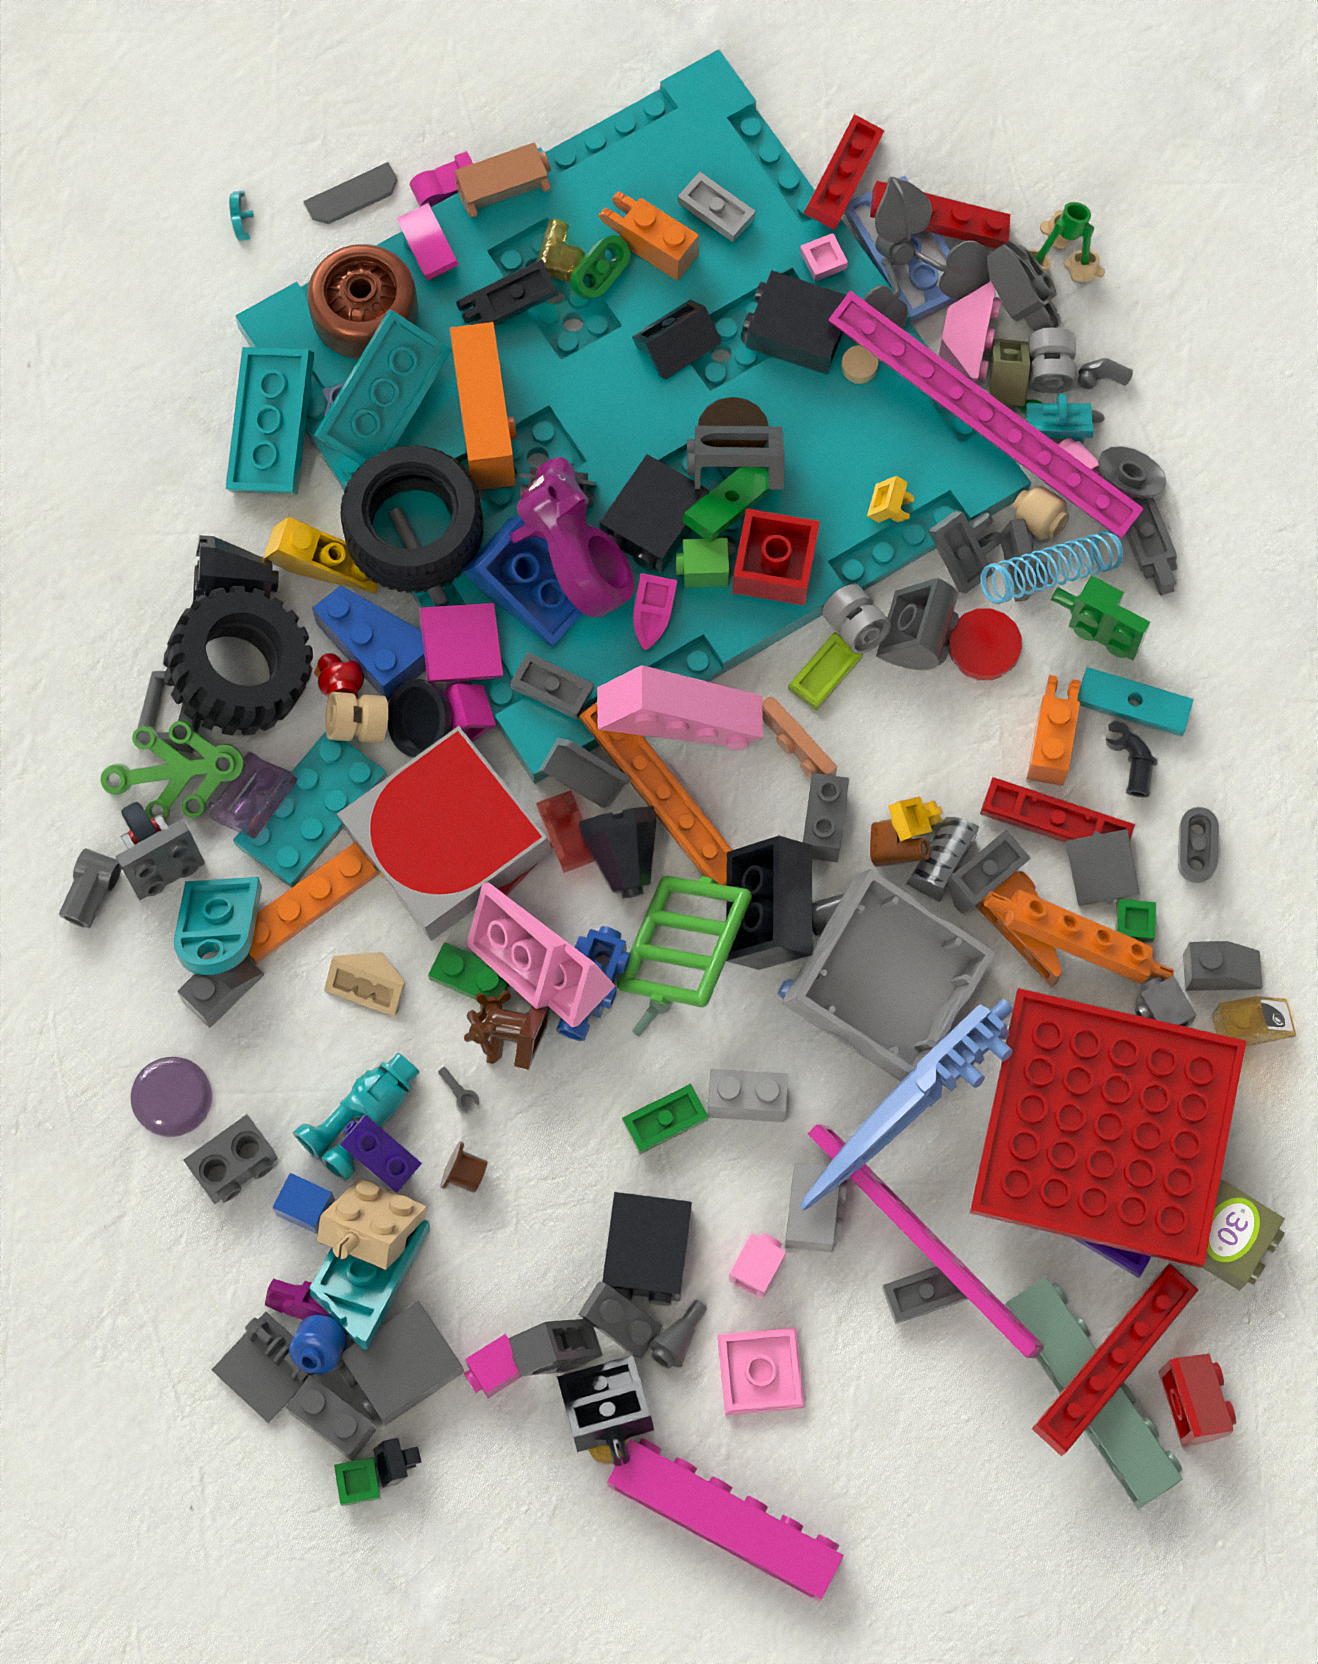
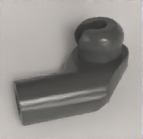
(1103, 368)

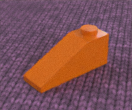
(1037, 953)

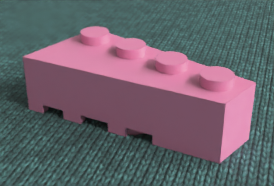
(679, 709)

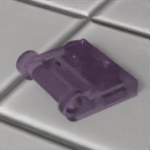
(257, 801)

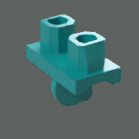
(1061, 419)

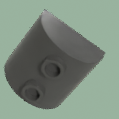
(919, 625)

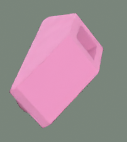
(968, 333)

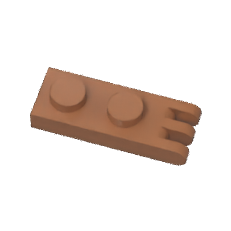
(795, 740)

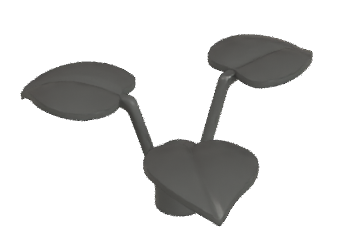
(906, 212)

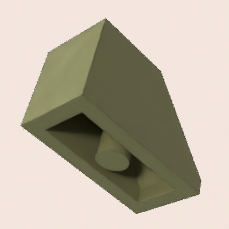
(1009, 372)

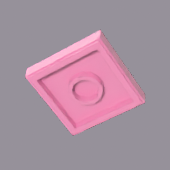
(760, 1371)

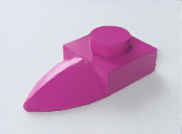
(652, 608)

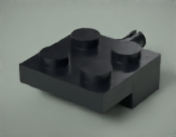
(606, 1406)

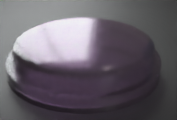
(171, 1096)

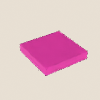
(460, 642)

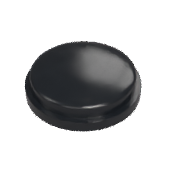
(418, 716)

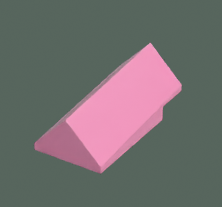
(535, 958)

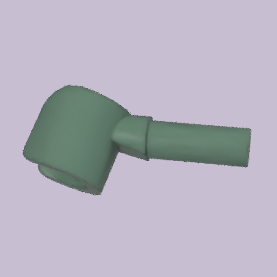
(650, 1013)

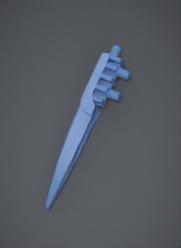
(919, 1090)

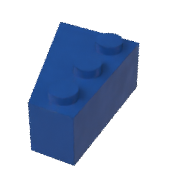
(378, 641)

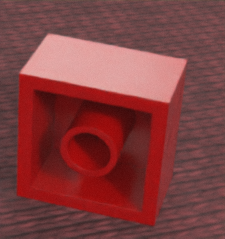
(775, 557)

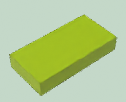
(824, 672)

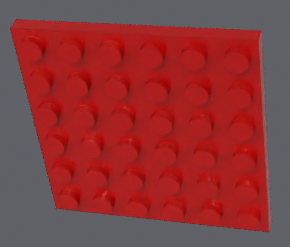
(1109, 1128)

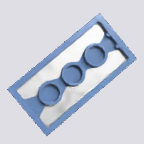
(916, 279)

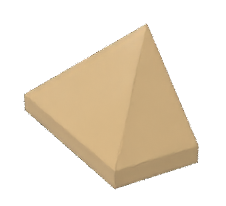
(366, 981)

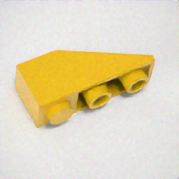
(315, 555)

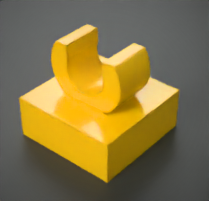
(887, 500)

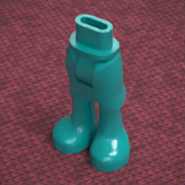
(374, 1094)

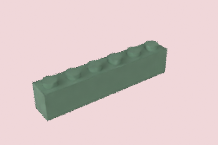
(1118, 1430)

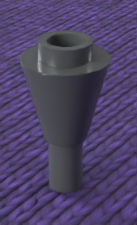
(672, 1344)

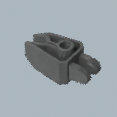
(1023, 286)

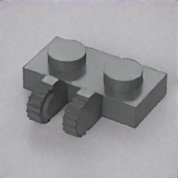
(961, 550)

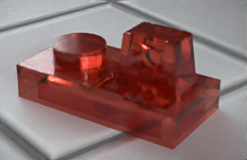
(561, 823)

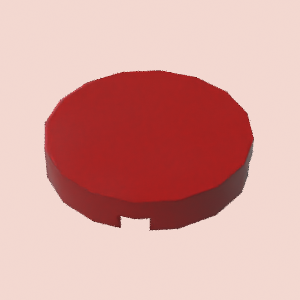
(985, 644)

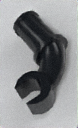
(1140, 758)

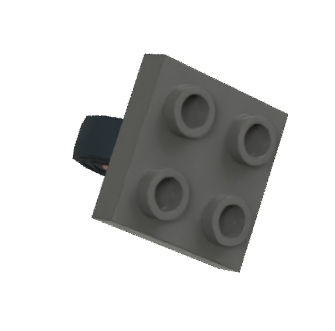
(156, 851)

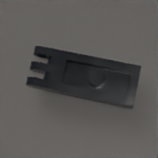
(509, 295)

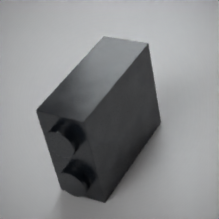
(794, 322)
(650, 513)
(647, 1247)

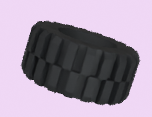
(257, 622)

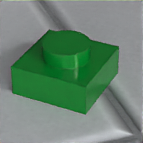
(1136, 919)
(357, 1481)

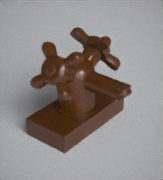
(507, 1025)

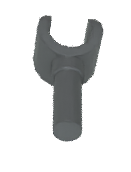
(457, 1089)

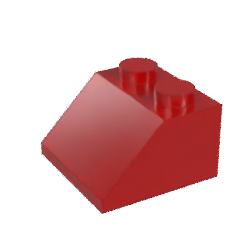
(1197, 1399)

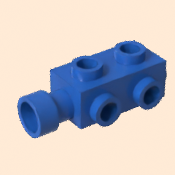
(599, 943)

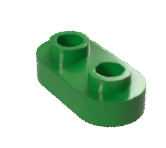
(599, 269)

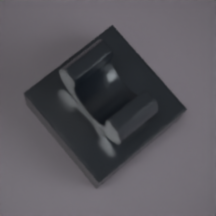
(394, 1462)

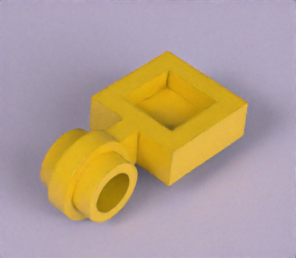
(914, 818)

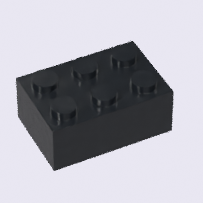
(780, 911)

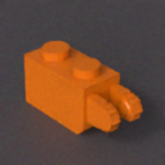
(653, 235)
(1054, 734)

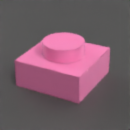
(823, 257)

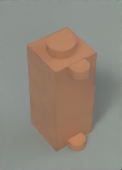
(502, 177)

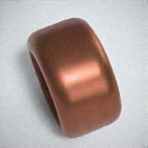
(354, 292)

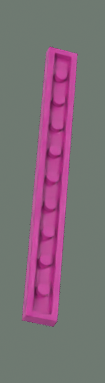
(985, 414)

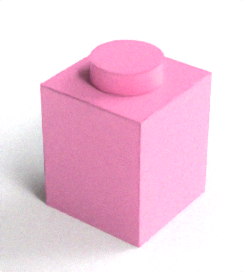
(758, 1264)

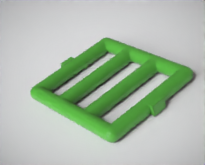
(712, 964)

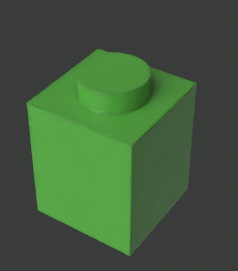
(704, 563)

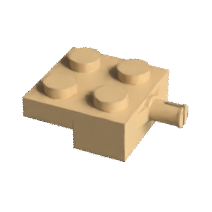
(370, 1223)

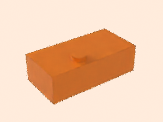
(483, 406)

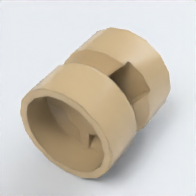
(369, 715)

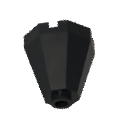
(228, 566)
(622, 848)

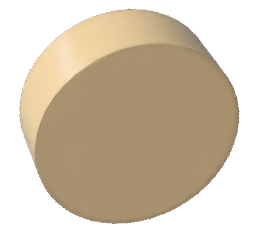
(859, 365)

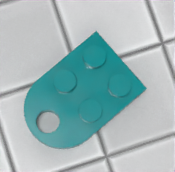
(216, 918)

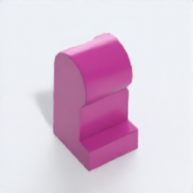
(438, 184)

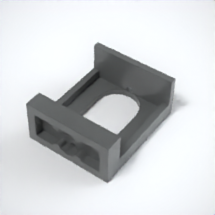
(706, 456)

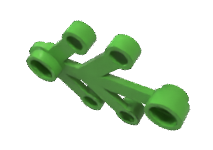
(178, 769)

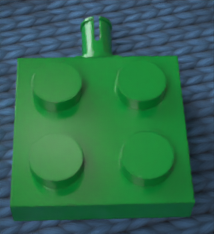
(1101, 618)

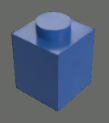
(302, 1202)

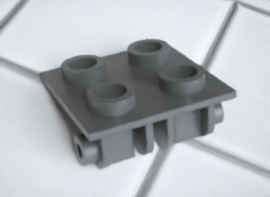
(262, 1368)

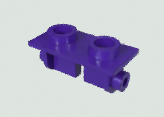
(379, 1152)

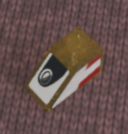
(1254, 1019)

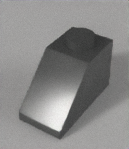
(1221, 966)
(215, 994)

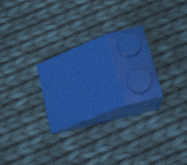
(523, 582)

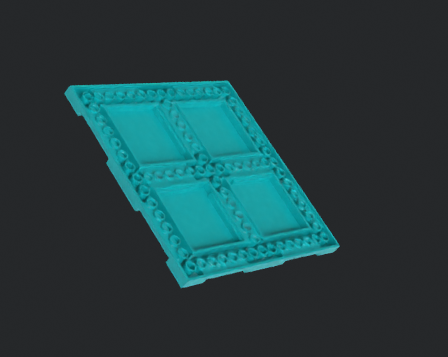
(607, 407)

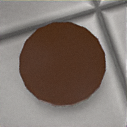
(464, 1170)

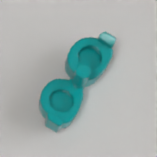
(236, 215)

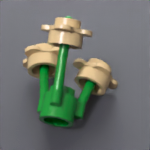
(1069, 226)

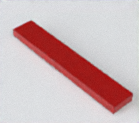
(1114, 1360)

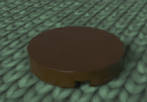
(733, 412)

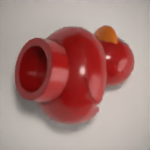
(338, 675)

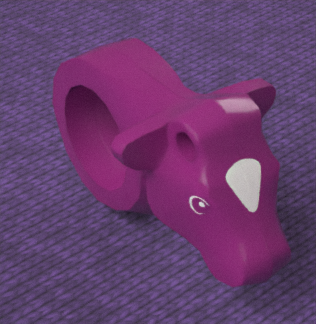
(583, 556)

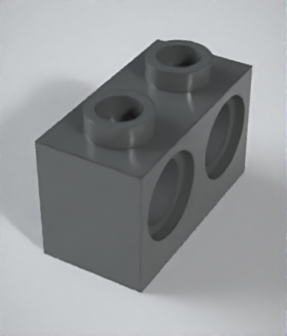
(825, 815)
(224, 1151)
(555, 1347)

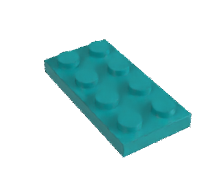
(383, 389)
(269, 420)
(307, 819)

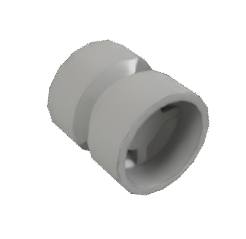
(1052, 360)
(856, 618)

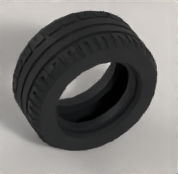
(402, 471)

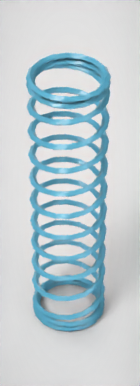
(1008, 581)

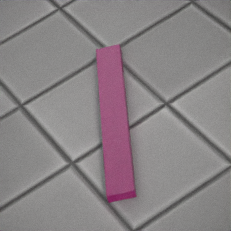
(934, 1248)

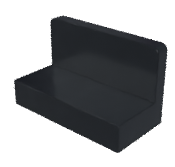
(678, 338)

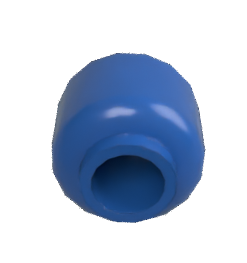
(317, 1344)

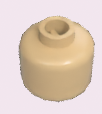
(1042, 511)

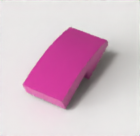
(427, 241)

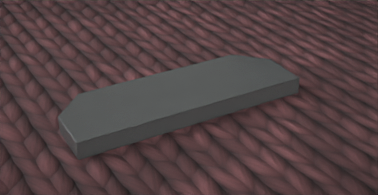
(352, 195)

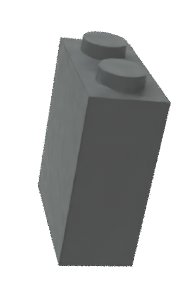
(401, 1365)

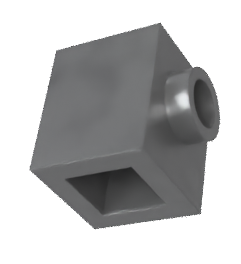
(1165, 1002)

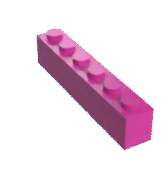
(726, 1520)

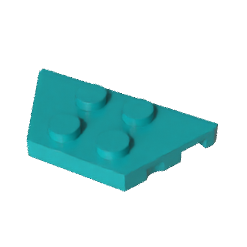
(360, 1292)

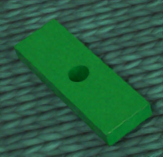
(728, 502)

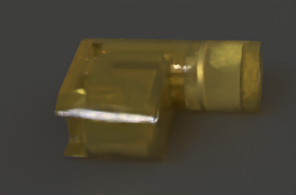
(557, 256)

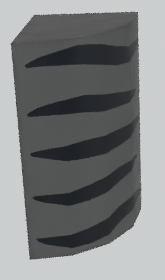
(947, 853)

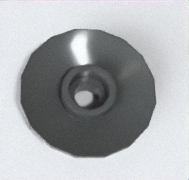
(1132, 472)

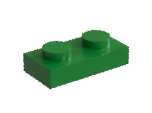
(465, 973)
(665, 1119)

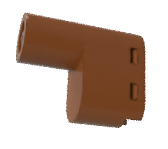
(889, 850)

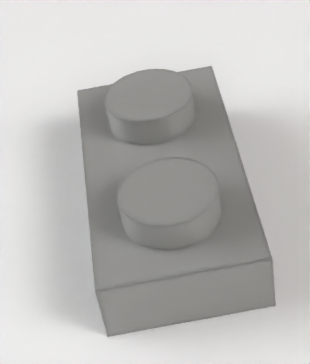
(716, 207)

